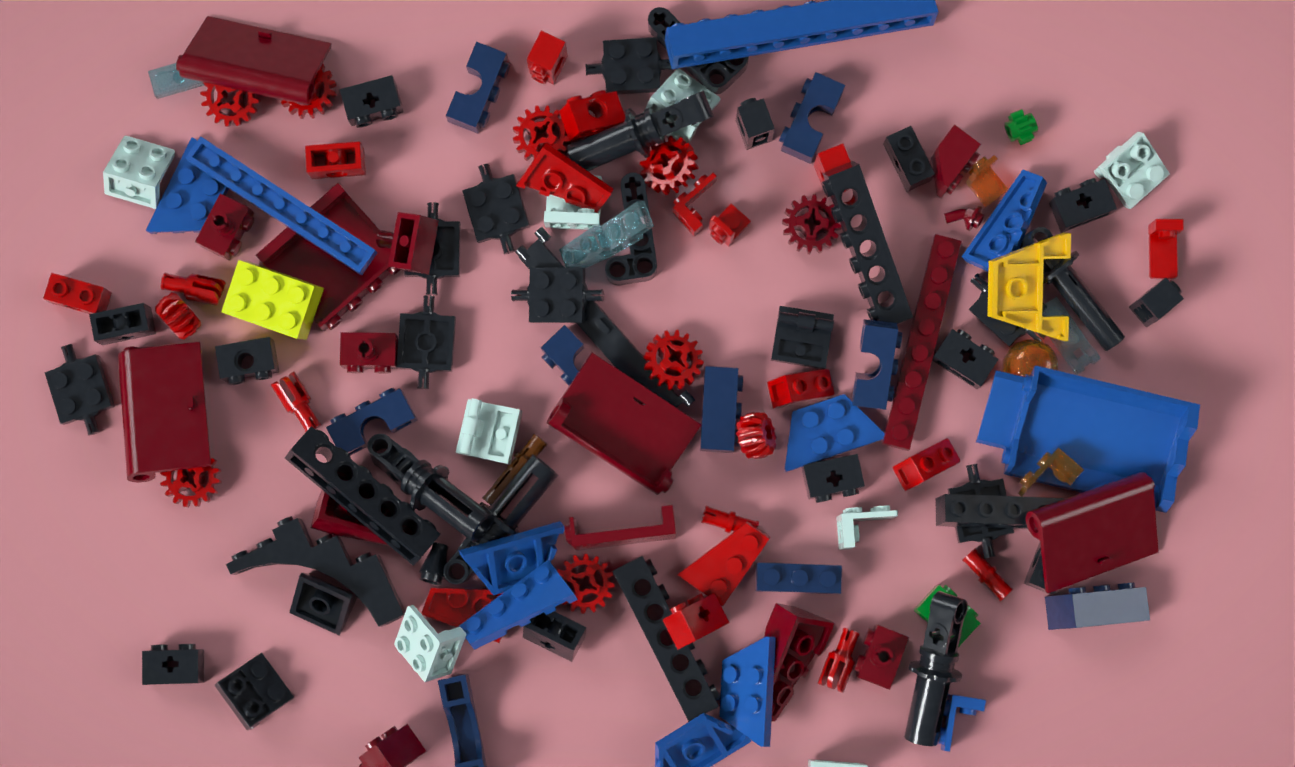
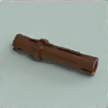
(534, 446)

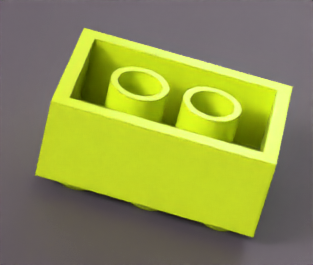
(272, 300)

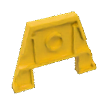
(1017, 287)

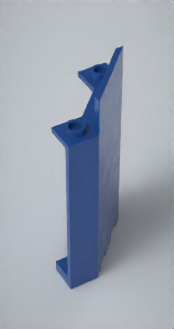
(1096, 423)

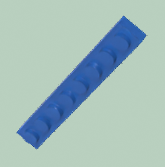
(281, 205)

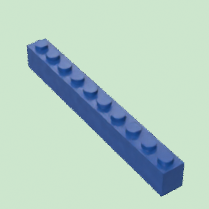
(792, 28)

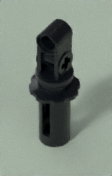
(638, 132)
(425, 486)
(506, 527)
(935, 669)

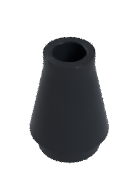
(433, 566)

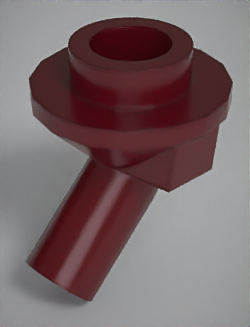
(972, 217)

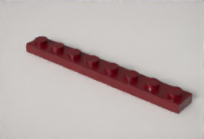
(921, 342)

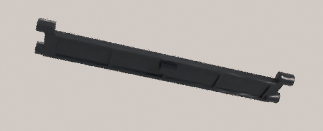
(603, 329)

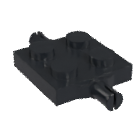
(630, 66)
(496, 208)
(445, 254)
(557, 295)
(1006, 332)
(426, 342)
(79, 389)
(980, 487)

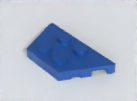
(186, 199)
(828, 431)
(513, 557)
(748, 690)
(699, 743)

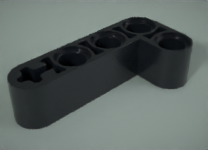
(700, 72)
(637, 253)

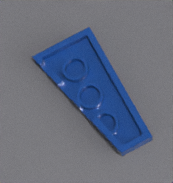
(1008, 222)
(529, 597)

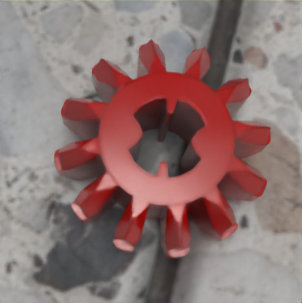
(177, 316)
(756, 435)

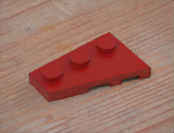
(562, 177)
(726, 563)
(456, 605)

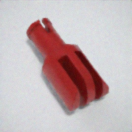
(195, 287)
(296, 400)
(839, 662)

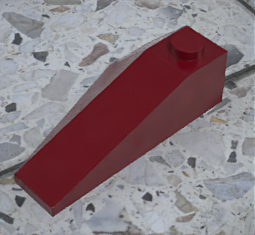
(336, 520)
(797, 641)

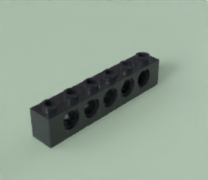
(836, 181)
(347, 494)
(987, 510)
(691, 705)

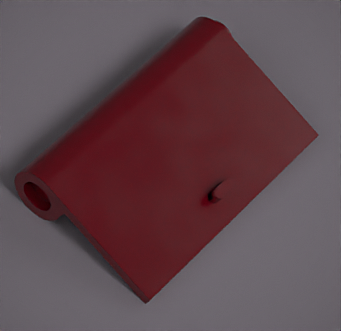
(254, 60)
(156, 398)
(630, 436)
(1096, 530)

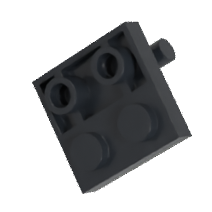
(802, 337)
(254, 691)

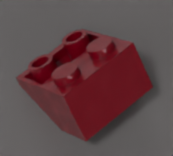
(951, 157)

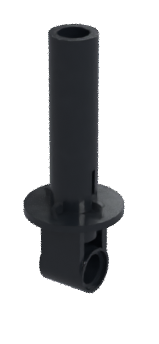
(1076, 293)

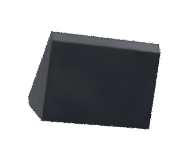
(322, 603)

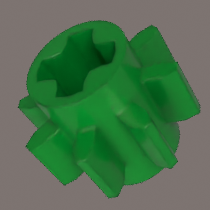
(1021, 127)

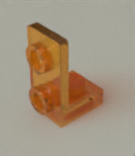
(985, 182)
(1063, 468)

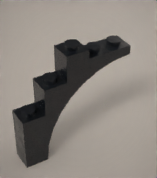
(294, 547)

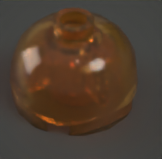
(1026, 354)

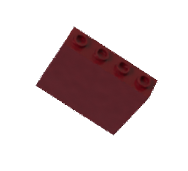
(342, 286)
(622, 536)

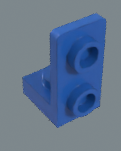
(967, 706)

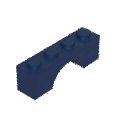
(462, 721)

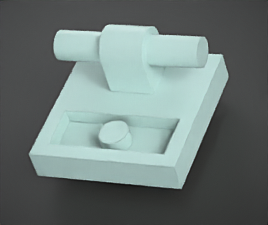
(1133, 170)
(489, 431)

